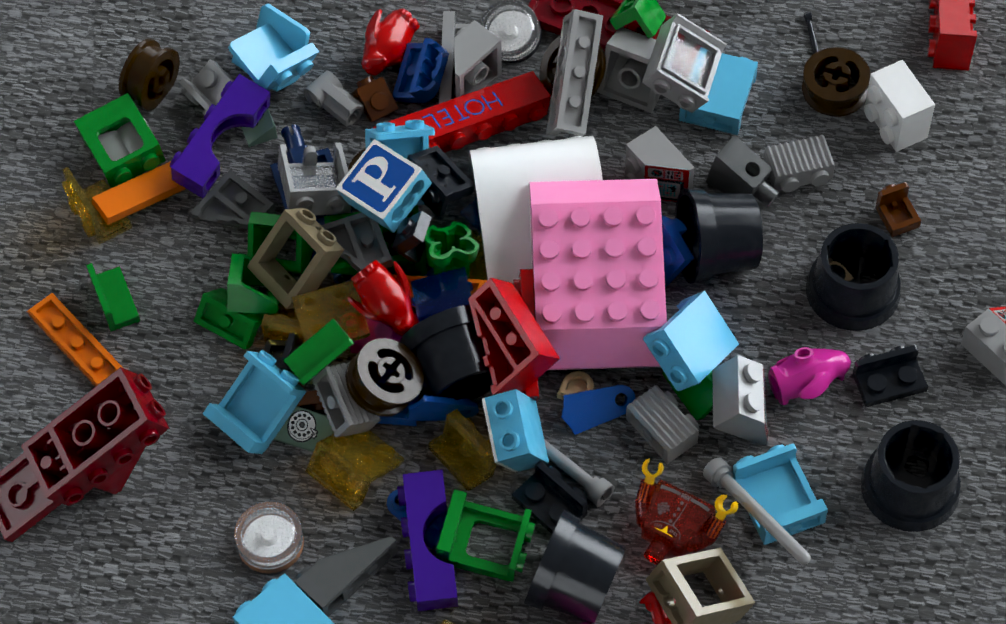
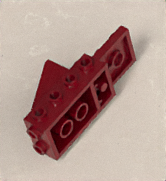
(79, 450)

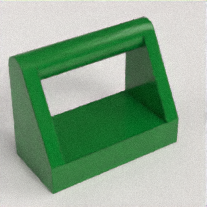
(258, 229)
(242, 297)

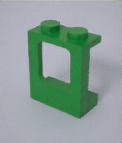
(110, 118)
(458, 528)

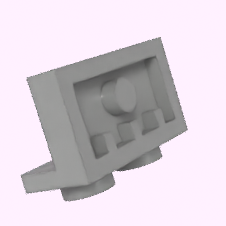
(207, 85)

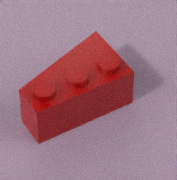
(952, 33)
(510, 336)

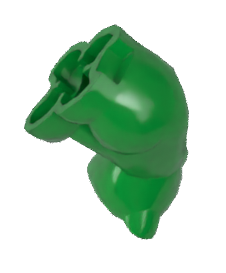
(450, 248)

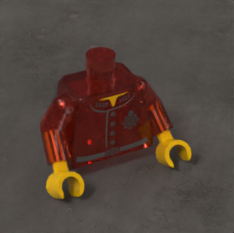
(675, 519)

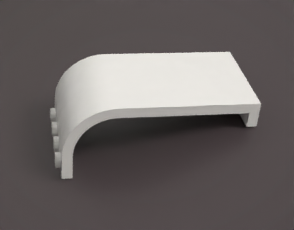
(504, 193)

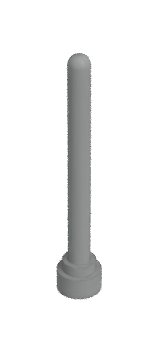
(720, 475)
(594, 487)

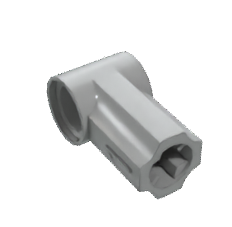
(329, 94)

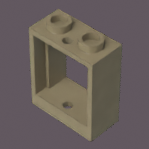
(275, 276)
(668, 583)

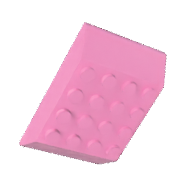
(598, 270)

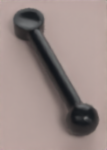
(808, 20)

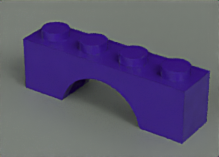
(240, 106)
(433, 579)

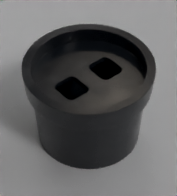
(720, 233)
(850, 304)
(450, 354)
(907, 499)
(575, 570)

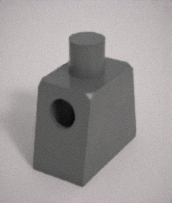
(741, 171)

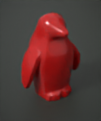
(387, 40)
(384, 297)

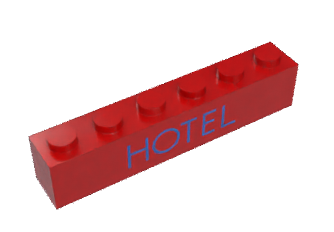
(483, 112)

